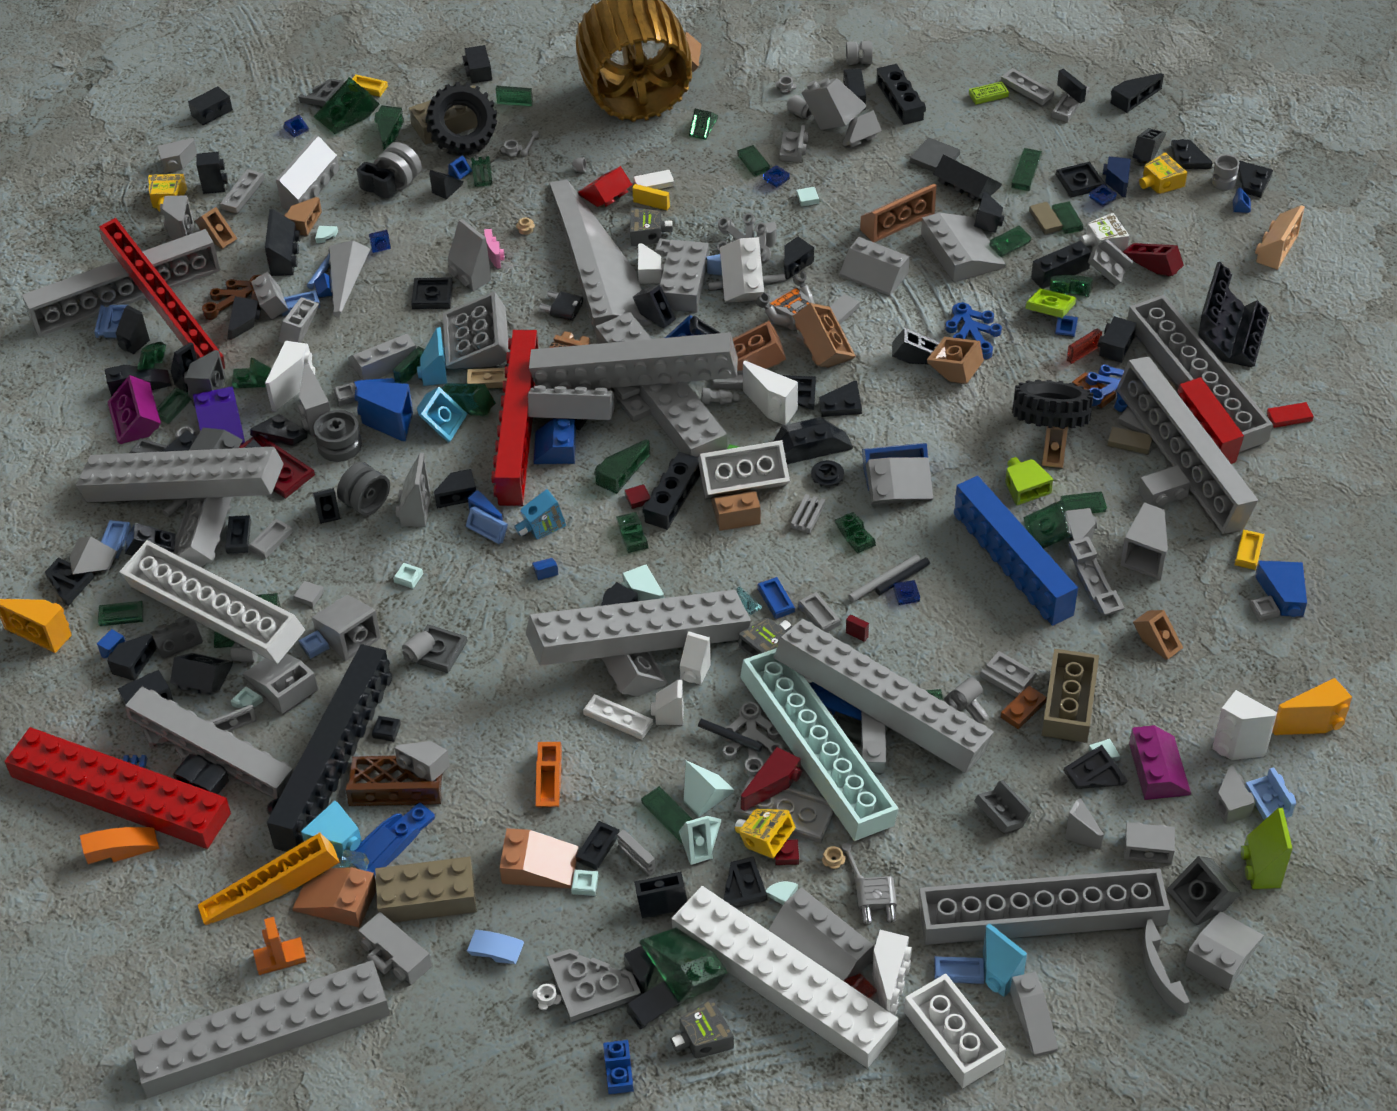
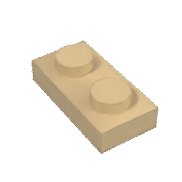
(490, 377)

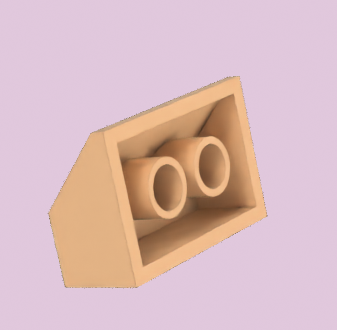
(1280, 238)

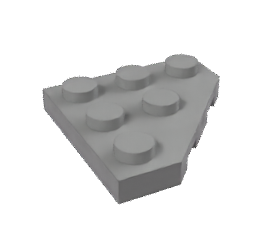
(590, 984)

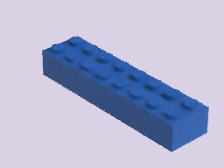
(1015, 551)

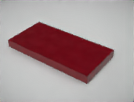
(293, 473)

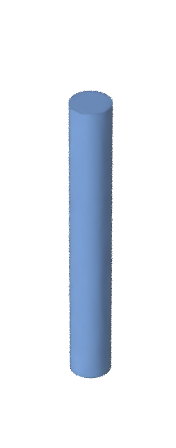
(323, 267)

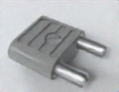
(876, 894)

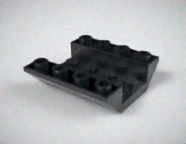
(1229, 326)

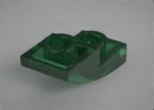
(1071, 284)
(151, 355)
(853, 531)

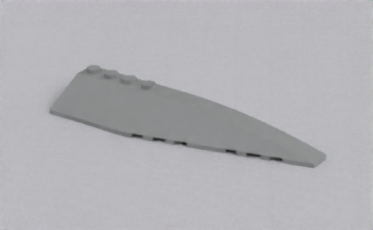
(600, 266)

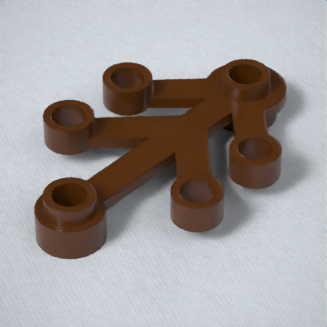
(211, 309)

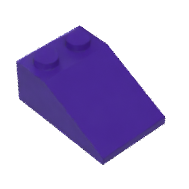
(219, 411)

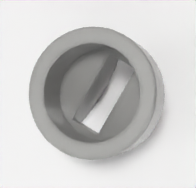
(579, 164)

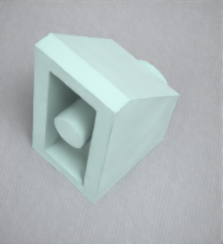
(643, 583)

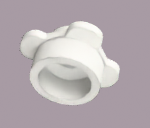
(546, 990)

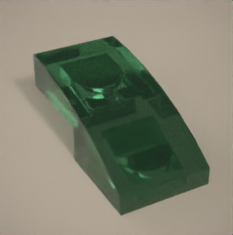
(632, 532)

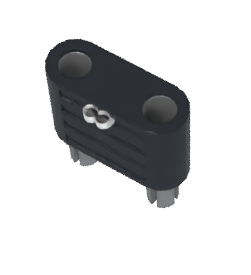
(564, 306)

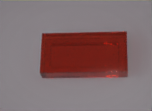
(1083, 346)

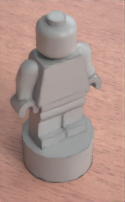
(722, 396)

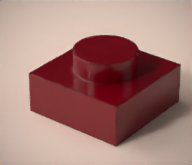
(788, 853)

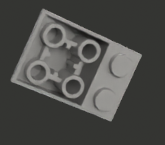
(284, 682)

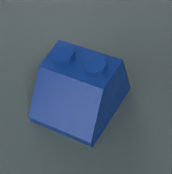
(556, 442)

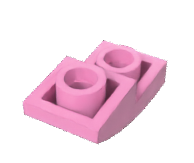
(493, 247)

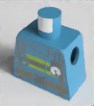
(541, 516)

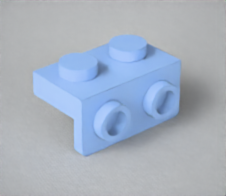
(1271, 794)

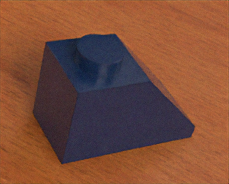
(1117, 174)

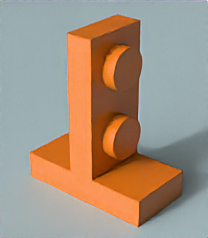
(277, 954)

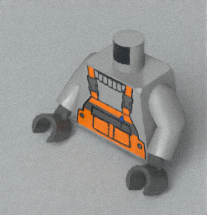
(784, 307)

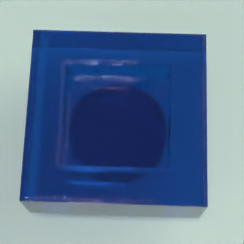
(776, 176)
(1103, 195)
(379, 241)
(906, 592)

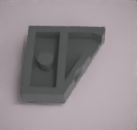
(322, 92)

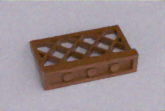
(391, 792)

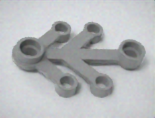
(729, 228)
(752, 733)

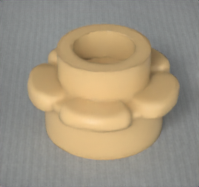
(525, 226)
(833, 852)

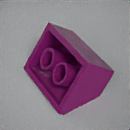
(133, 410)
(1158, 763)

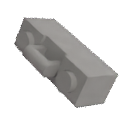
(396, 947)

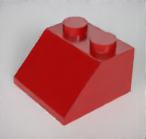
(606, 187)

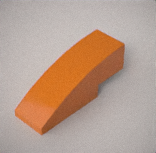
(548, 774)
(118, 843)

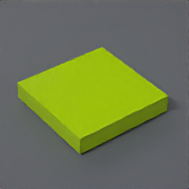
(1051, 303)

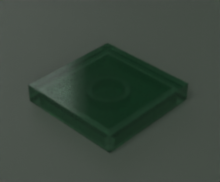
(1049, 524)

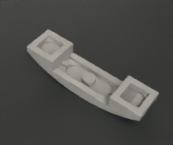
(1092, 577)
(1171, 993)

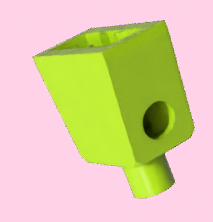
(1027, 480)

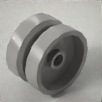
(401, 161)

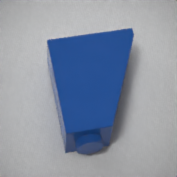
(1285, 585)

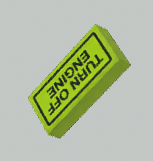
(988, 93)

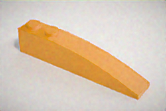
(271, 880)

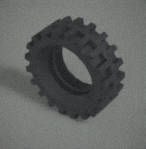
(466, 97)
(1052, 404)

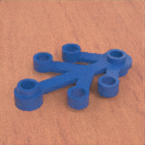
(964, 312)
(1103, 377)

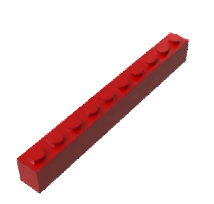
(156, 289)

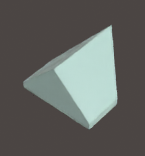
(703, 789)
(699, 838)

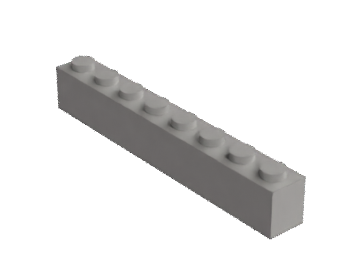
(207, 740)

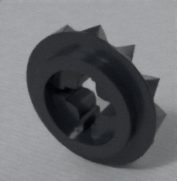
(823, 468)

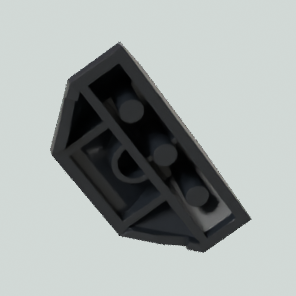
(812, 440)

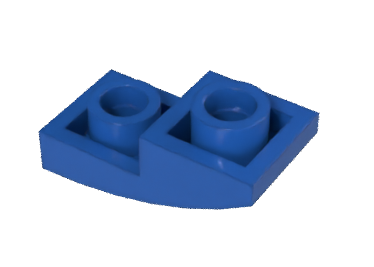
(618, 1067)

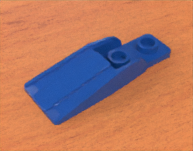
(394, 836)

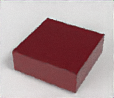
(637, 496)
(857, 628)

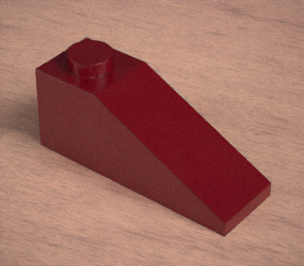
(1156, 257)
(773, 778)

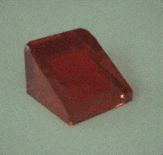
(861, 984)

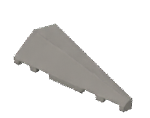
(346, 264)

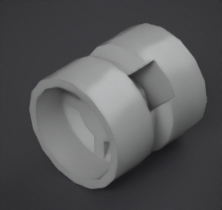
(852, 52)
(1225, 172)

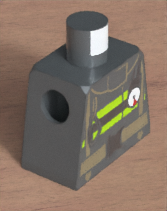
(647, 226)
(762, 636)
(704, 1031)

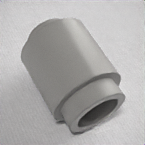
(799, 107)
(418, 646)

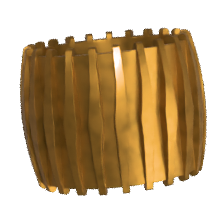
(642, 84)

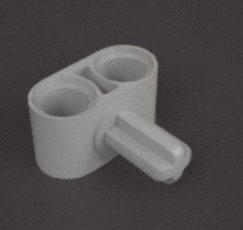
(965, 697)

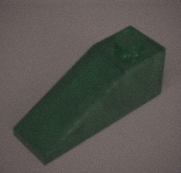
(389, 123)
(472, 398)
(620, 467)

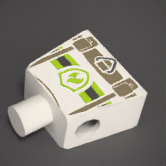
(1106, 228)

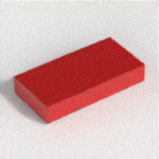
(1290, 414)

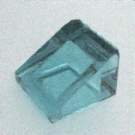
(749, 602)
(354, 859)

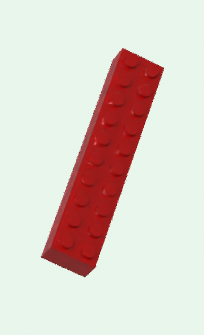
(515, 426)
(118, 787)

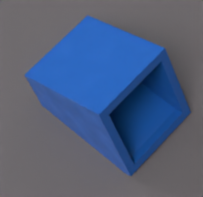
(385, 407)

